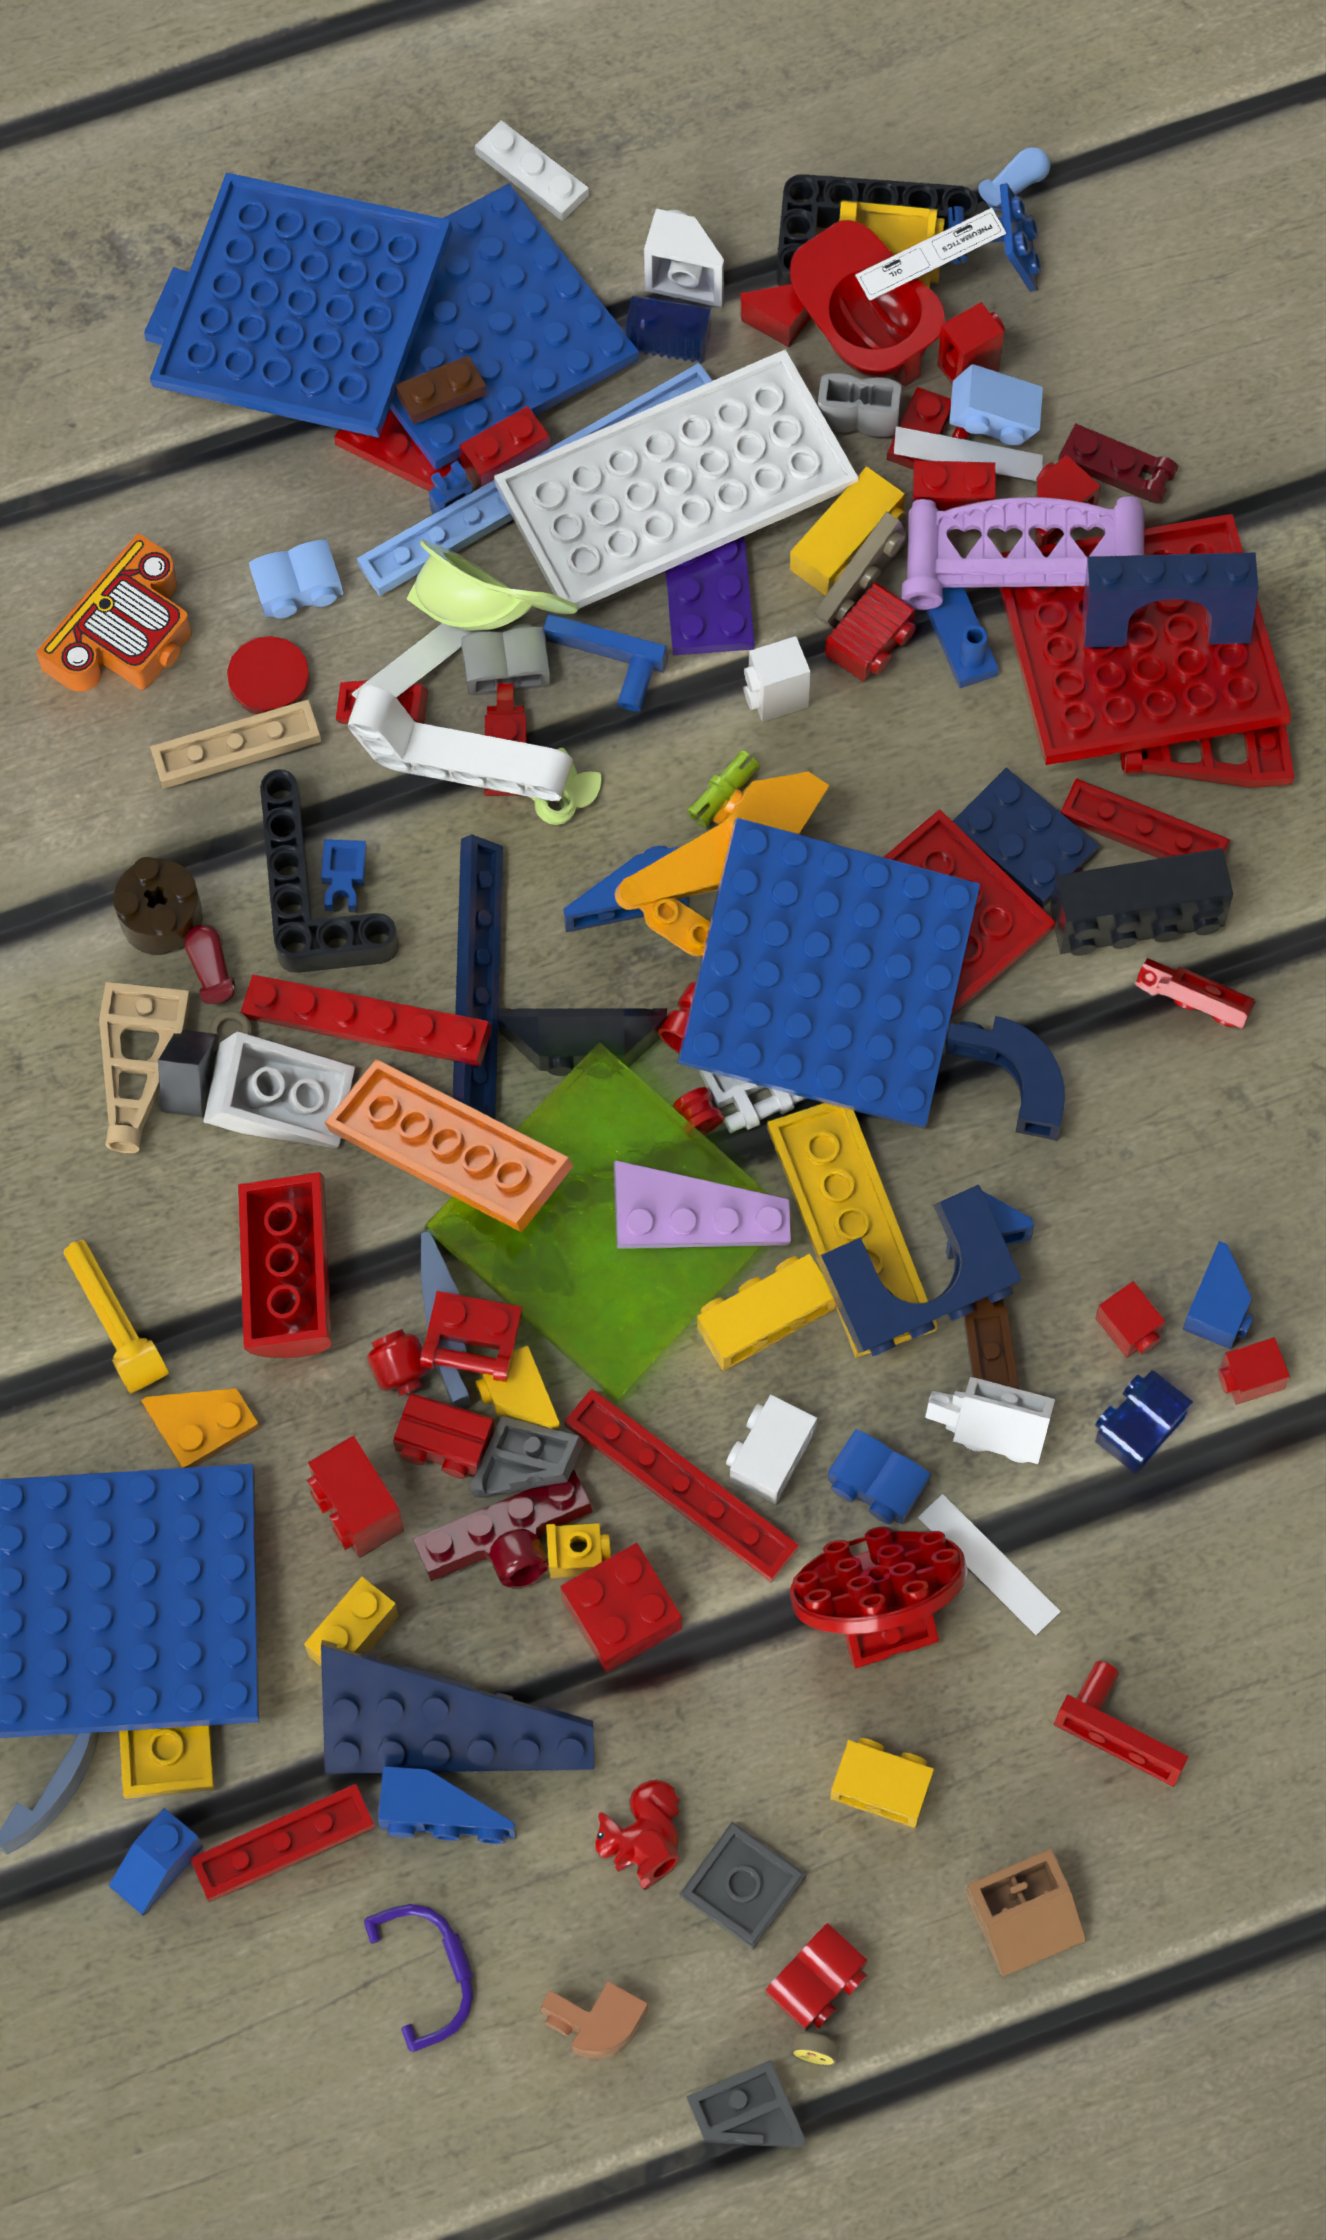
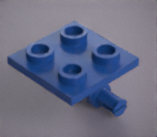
(1018, 239)

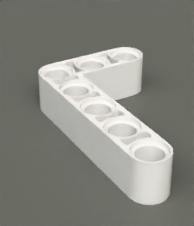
(452, 754)

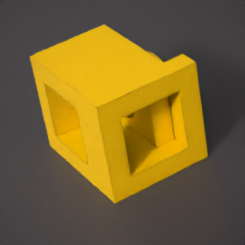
(565, 1561)

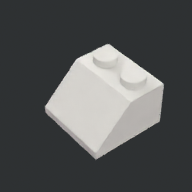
(682, 260)

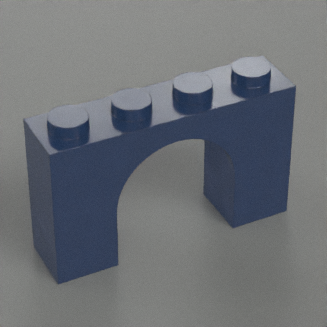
(1123, 584)
(980, 1270)

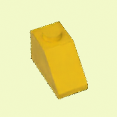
(522, 1395)

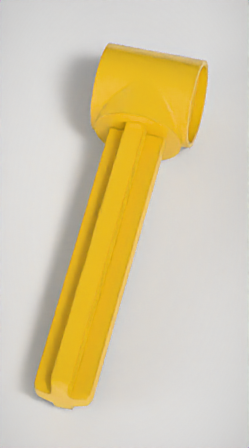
(136, 1357)

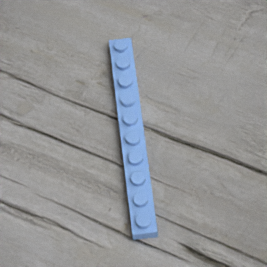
(484, 508)

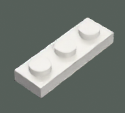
(531, 170)

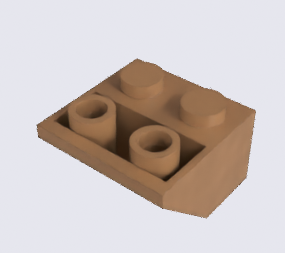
(1026, 1912)

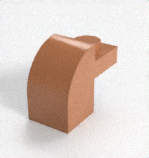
(605, 2028)

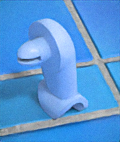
(1025, 169)

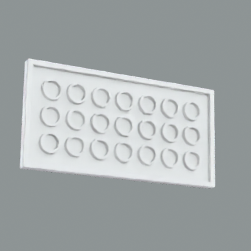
(675, 481)

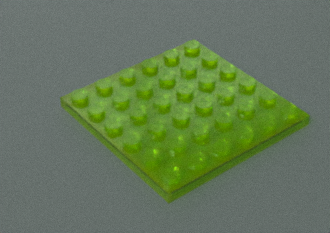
(588, 1298)

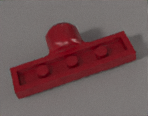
(505, 1534)

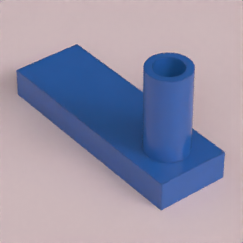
(962, 638)
(639, 653)

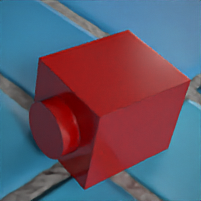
(1131, 1320)
(1253, 1371)

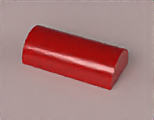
(285, 1266)

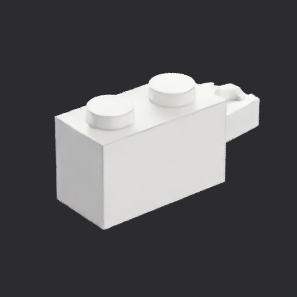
(994, 1419)

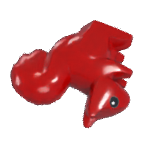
(650, 1840)

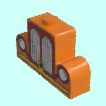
(121, 623)

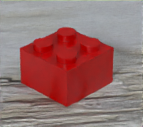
(356, 1497)
(621, 1607)

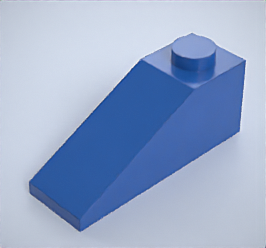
(599, 903)

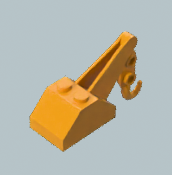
(698, 865)

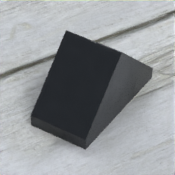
(187, 1072)

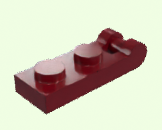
(1119, 463)

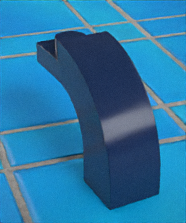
(1026, 1061)

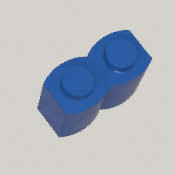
(878, 1477)

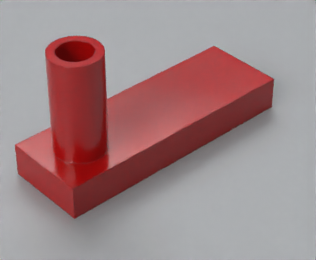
(1085, 1721)

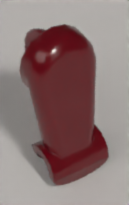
(206, 954)

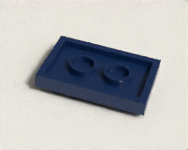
(1025, 835)

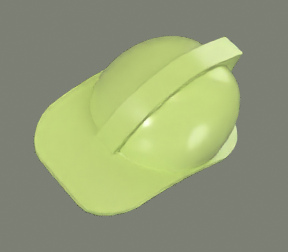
(470, 597)

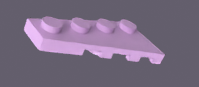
(684, 1211)

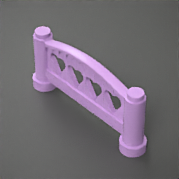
(937, 564)

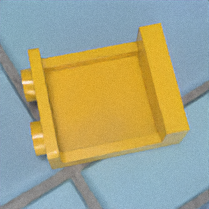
(897, 226)

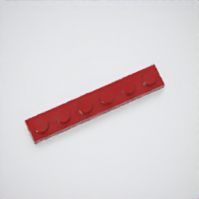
(366, 1020)
(681, 1485)

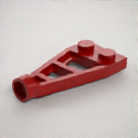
(1266, 763)

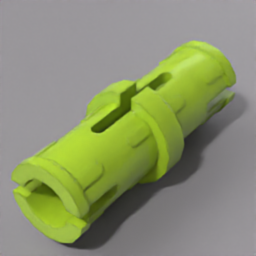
(722, 788)

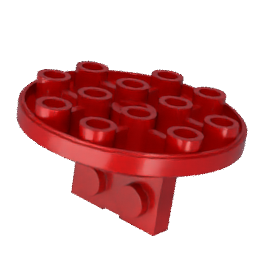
(882, 1595)

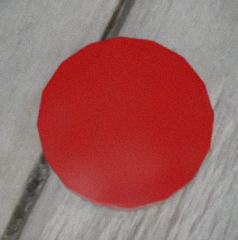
(268, 674)

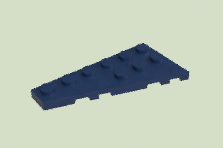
(428, 1721)

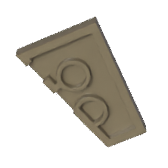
(863, 570)

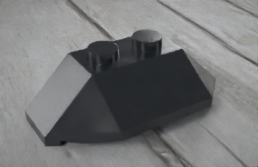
(563, 1037)

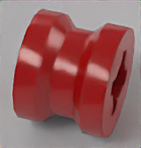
(699, 1110)

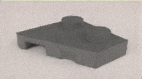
(747, 2110)

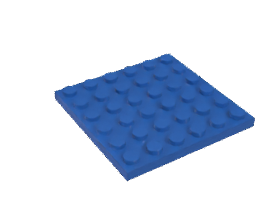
(302, 304)
(518, 315)
(829, 973)
(128, 1601)

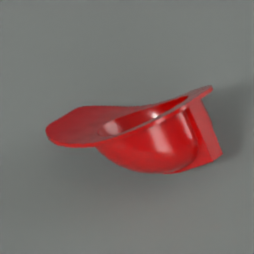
(870, 336)

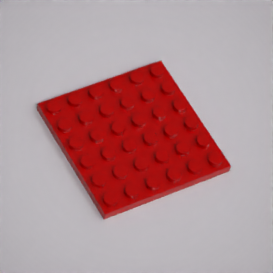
(1159, 686)

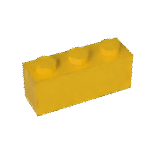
(843, 529)
(765, 1311)

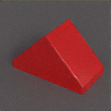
(774, 312)

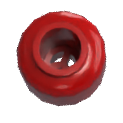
(397, 1362)

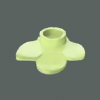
(578, 792)

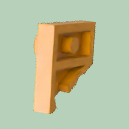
(200, 1422)

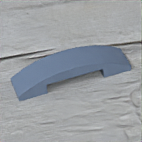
(26, 1824)

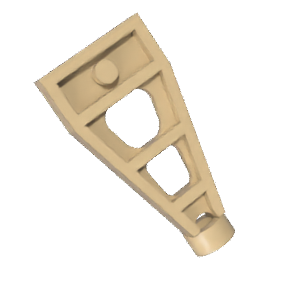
(143, 1010)

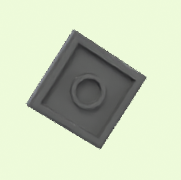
(742, 1885)

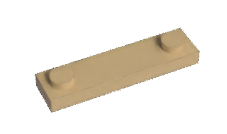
(235, 744)

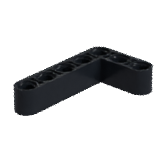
(822, 211)
(295, 890)

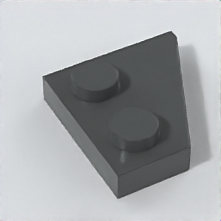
(525, 1458)

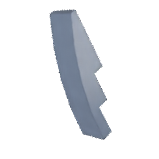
(437, 1278)

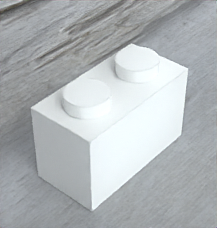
(777, 679)
(771, 1449)

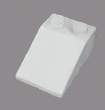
(275, 1091)

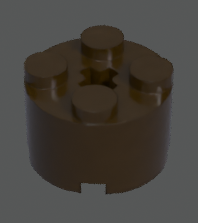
(175, 899)

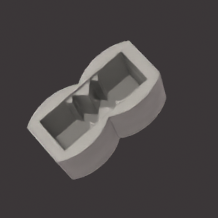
(862, 405)
(505, 657)

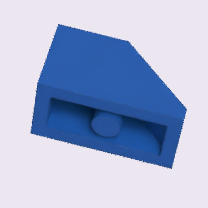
(1220, 1302)
(155, 1861)

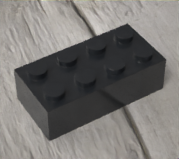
(1141, 902)

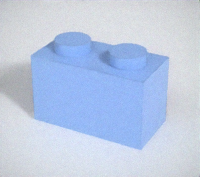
(996, 405)

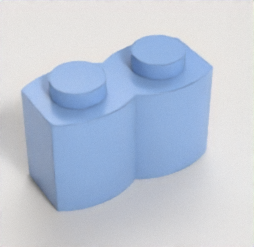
(296, 579)

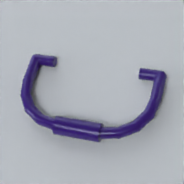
(457, 1959)

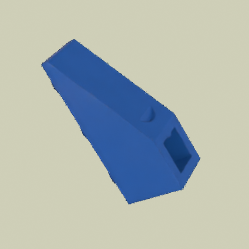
(427, 1803)

